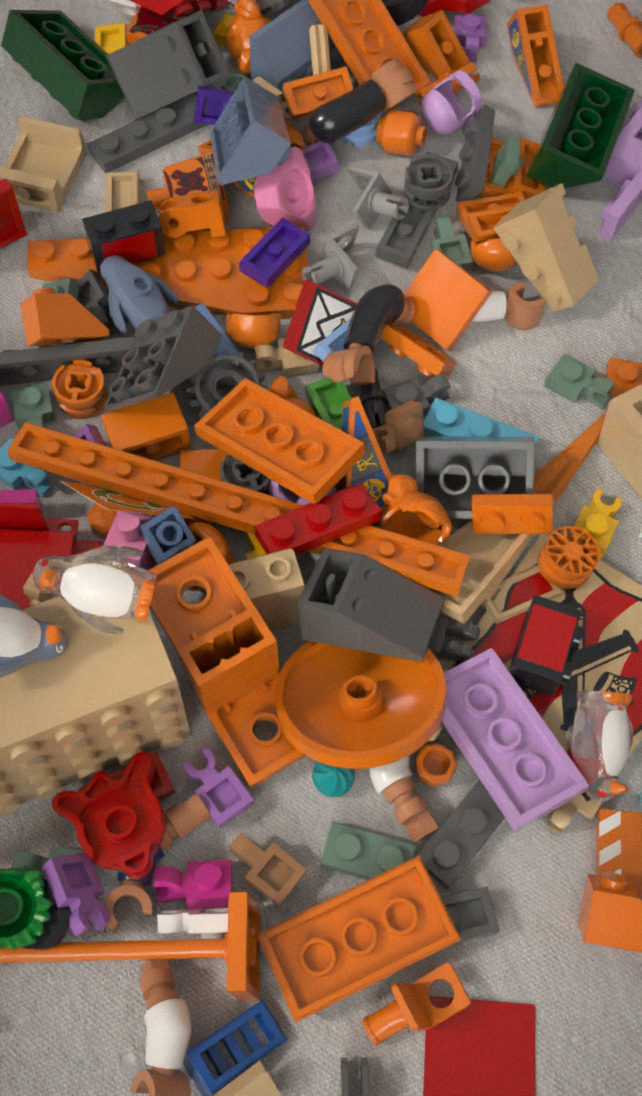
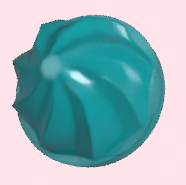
(332, 780)

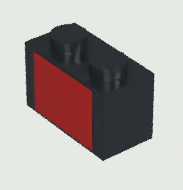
(126, 232)
(545, 645)

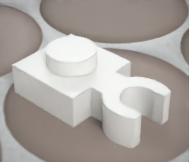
(208, 922)

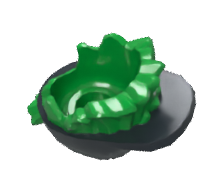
(29, 911)

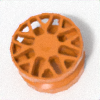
(79, 401)
(567, 559)

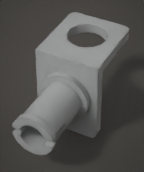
(376, 198)
(334, 260)

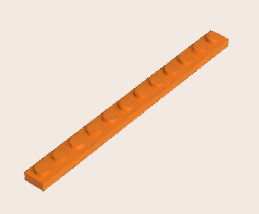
(224, 502)

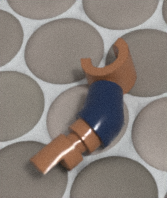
(179, 823)

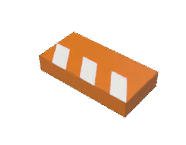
(619, 844)

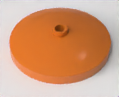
(358, 704)

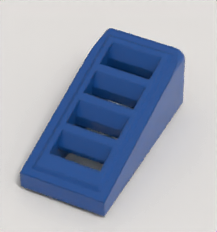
(197, 1067)

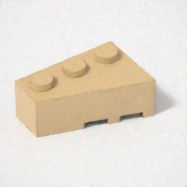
(547, 248)

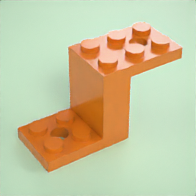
(225, 656)

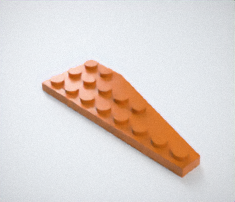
(194, 268)

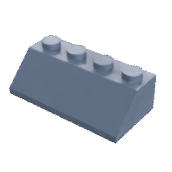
(282, 47)
(249, 135)

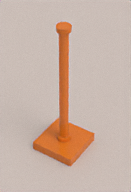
(238, 948)

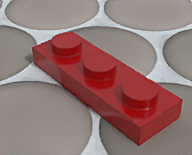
(320, 522)

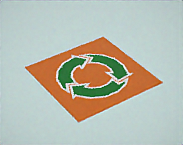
(118, 502)

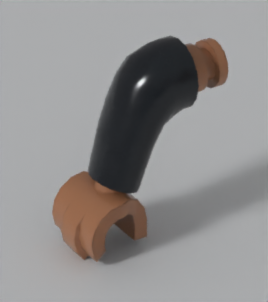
(357, 107)
(374, 310)

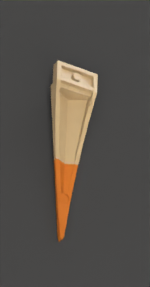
(496, 553)

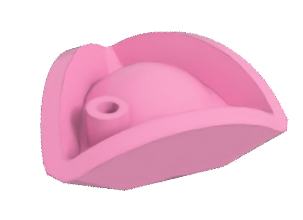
(287, 193)

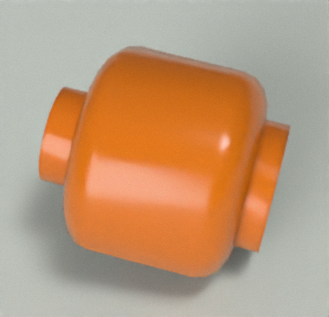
(401, 132)

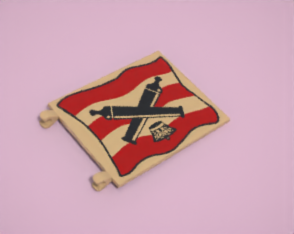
(605, 660)

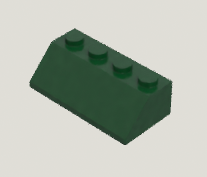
(63, 61)
(581, 130)

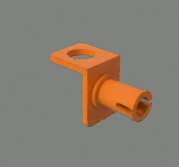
(414, 1006)

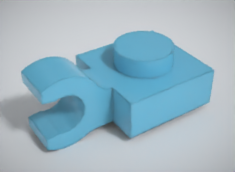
(16, 473)

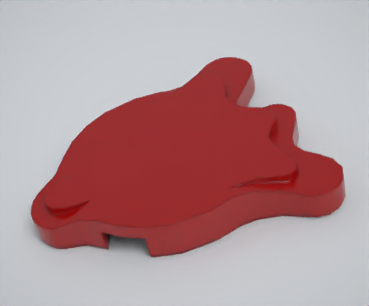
(118, 819)

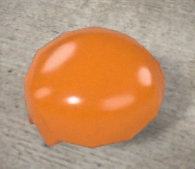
(492, 255)
(253, 330)

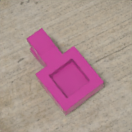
(203, 886)

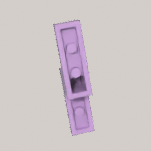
(626, 171)

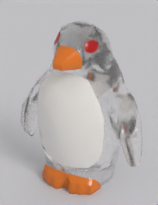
(99, 585)
(601, 741)

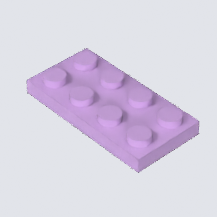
(507, 741)

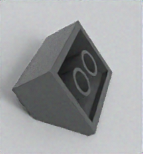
(472, 465)

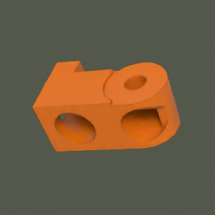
(193, 213)

